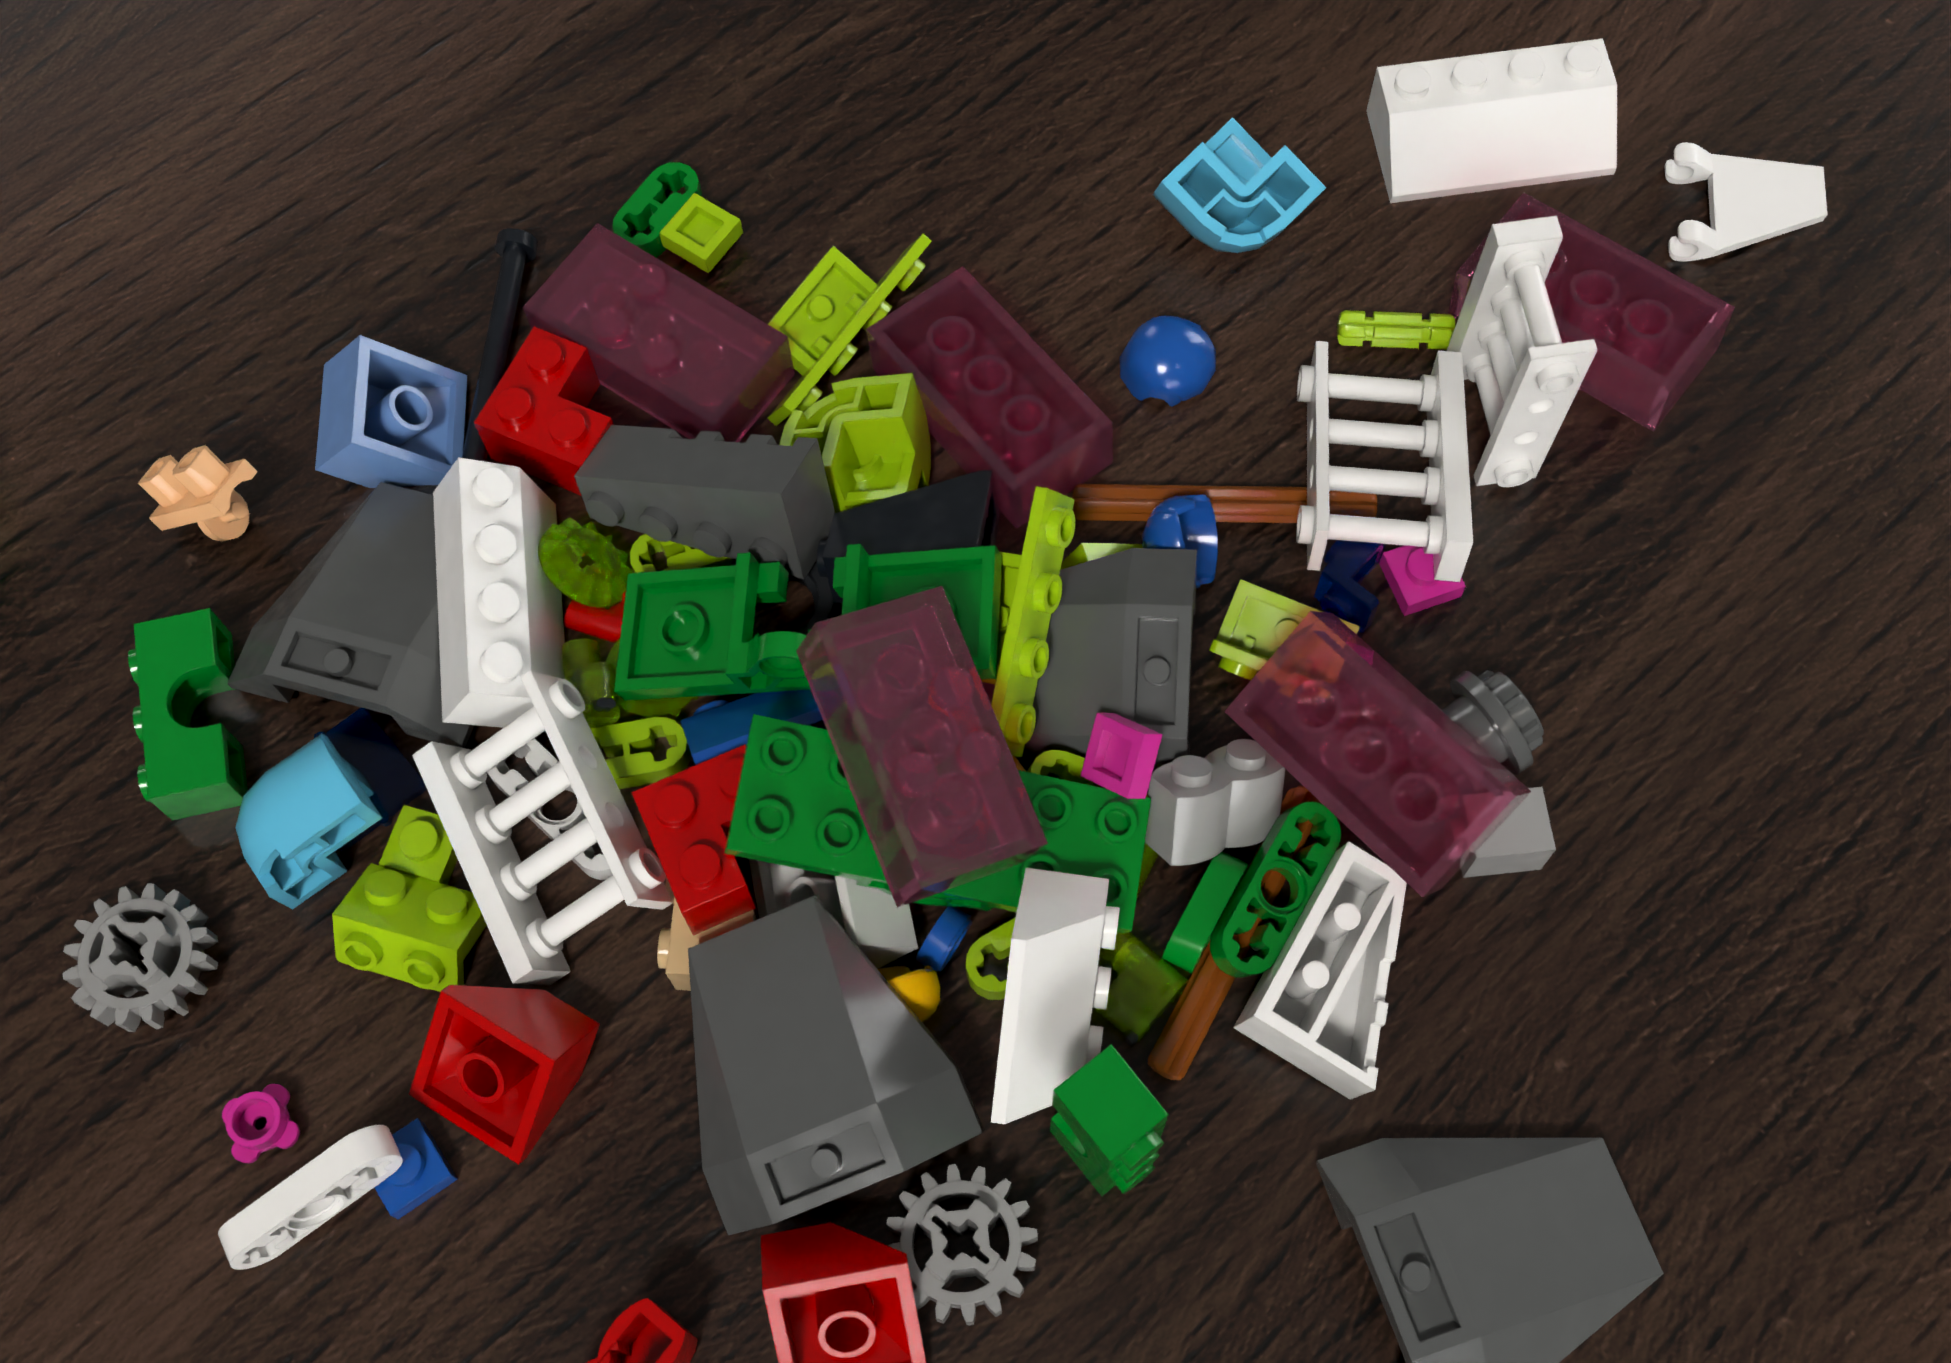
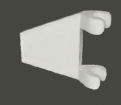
(1746, 200)

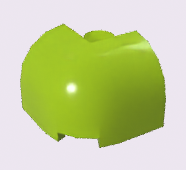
(868, 437)

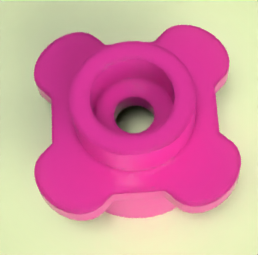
(243, 1112)

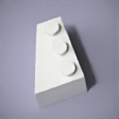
(1330, 982)

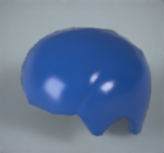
(1168, 360)
(1185, 524)

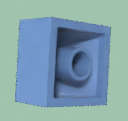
(389, 417)

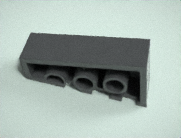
(712, 492)

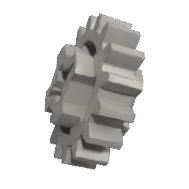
(111, 963)
(980, 1218)

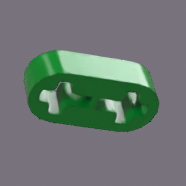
(651, 208)
(1204, 911)

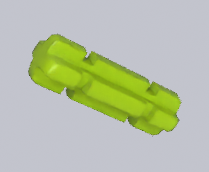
(1395, 329)

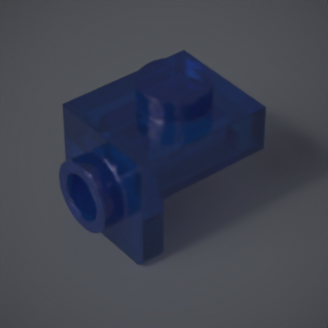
(1340, 581)

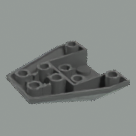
(361, 621)
(1118, 649)
(811, 1070)
(1492, 1242)

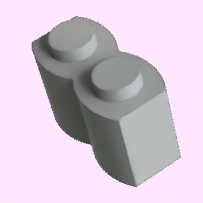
(1213, 802)

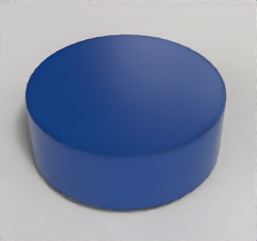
(944, 938)

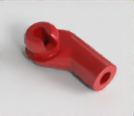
(596, 621)

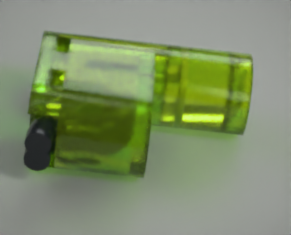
(593, 680)
(1141, 990)

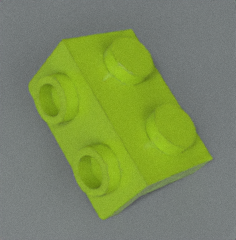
(1257, 627)
(407, 928)

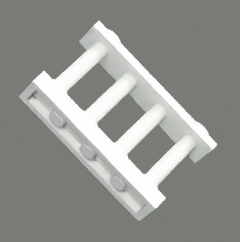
(1517, 350)
(1441, 438)
(482, 831)

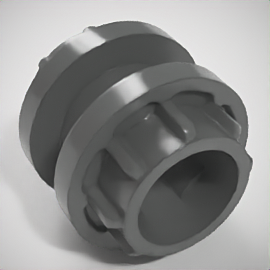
(1496, 717)

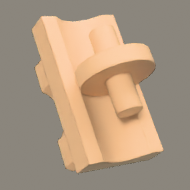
(200, 492)

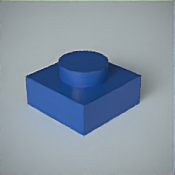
(421, 1173)

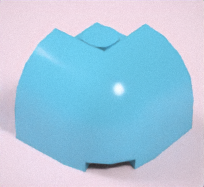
(1236, 193)
(300, 818)

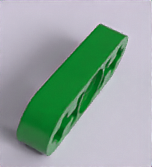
(1270, 939)

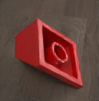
(502, 1062)
(839, 1298)

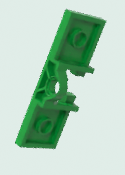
(695, 625)
(802, 815)

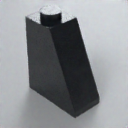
(934, 517)

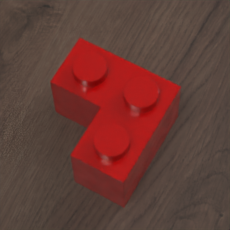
(541, 410)
(689, 829)

